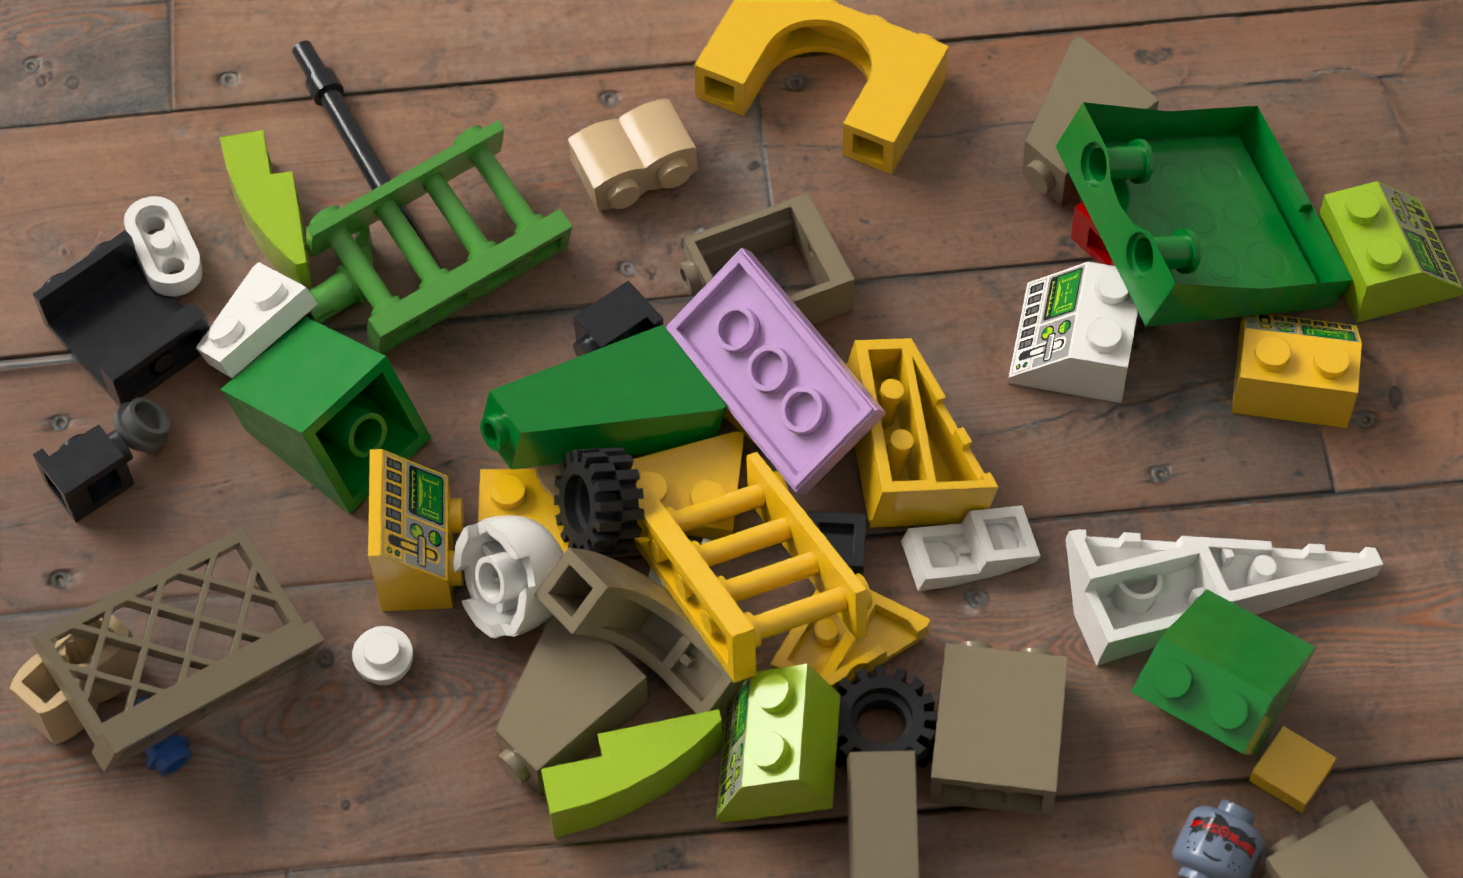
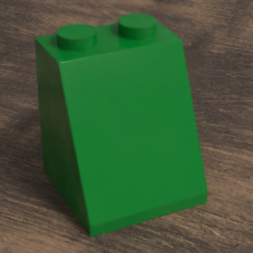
(324, 407)
(1224, 672)

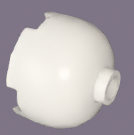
(503, 568)

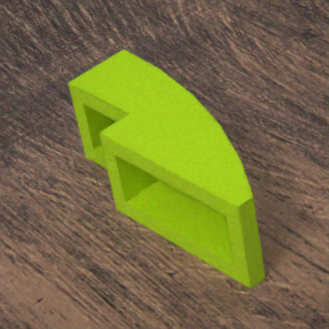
(268, 204)
(631, 770)

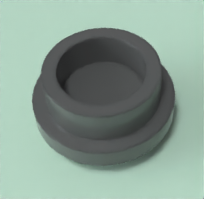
(142, 424)

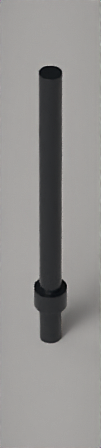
(327, 92)

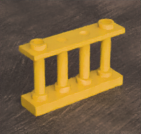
(712, 600)

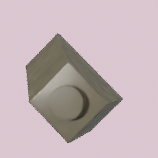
(1081, 78)
(564, 701)

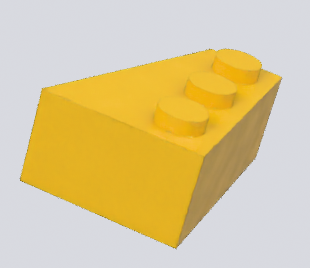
(915, 457)

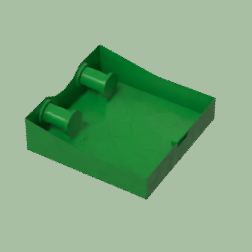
(1201, 213)

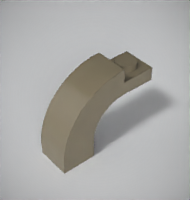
(622, 606)

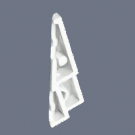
(1137, 588)

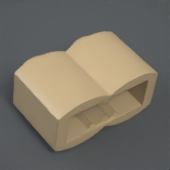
(633, 155)
(42, 699)

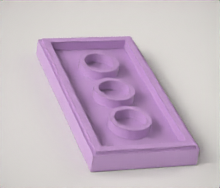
(775, 372)

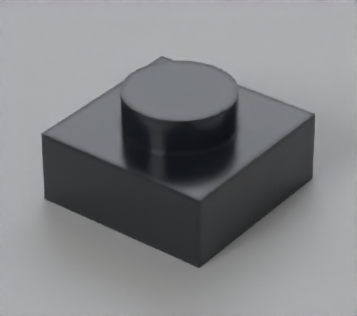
(846, 535)

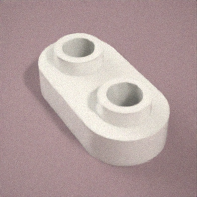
(166, 249)

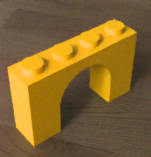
(899, 65)

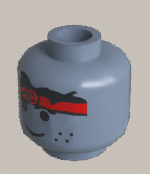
(1218, 843)

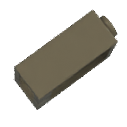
(768, 229)
(882, 814)

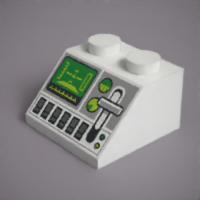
(1076, 333)

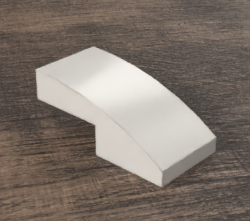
(976, 549)

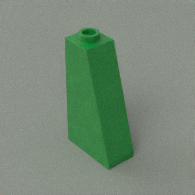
(623, 396)

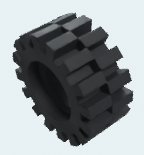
(599, 500)
(890, 694)

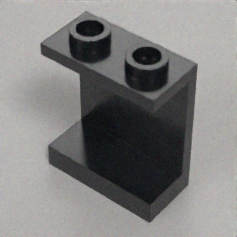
(118, 323)

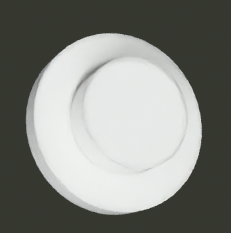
(382, 655)

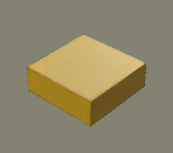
(1292, 769)

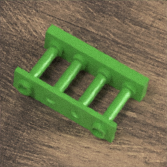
(440, 291)

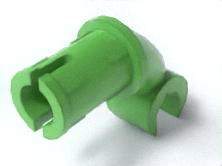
(340, 289)

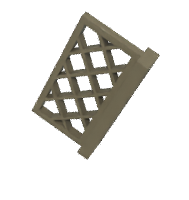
(191, 697)

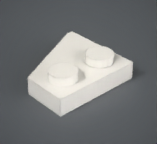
(254, 319)

